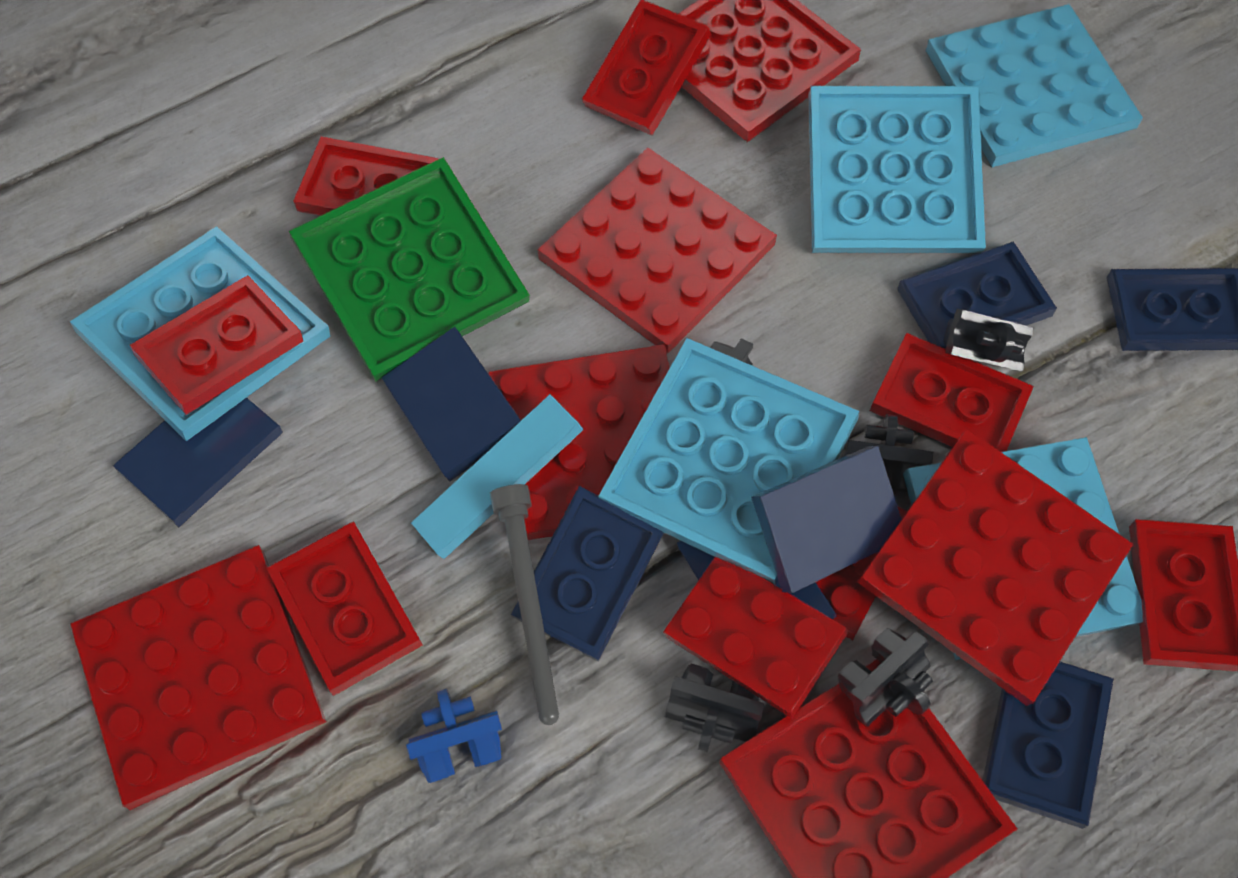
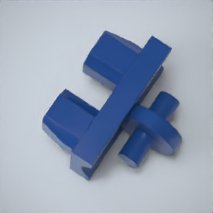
(432, 747)

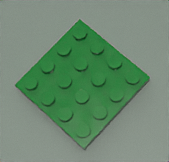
(409, 266)

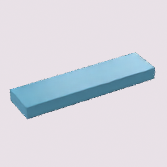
(507, 463)

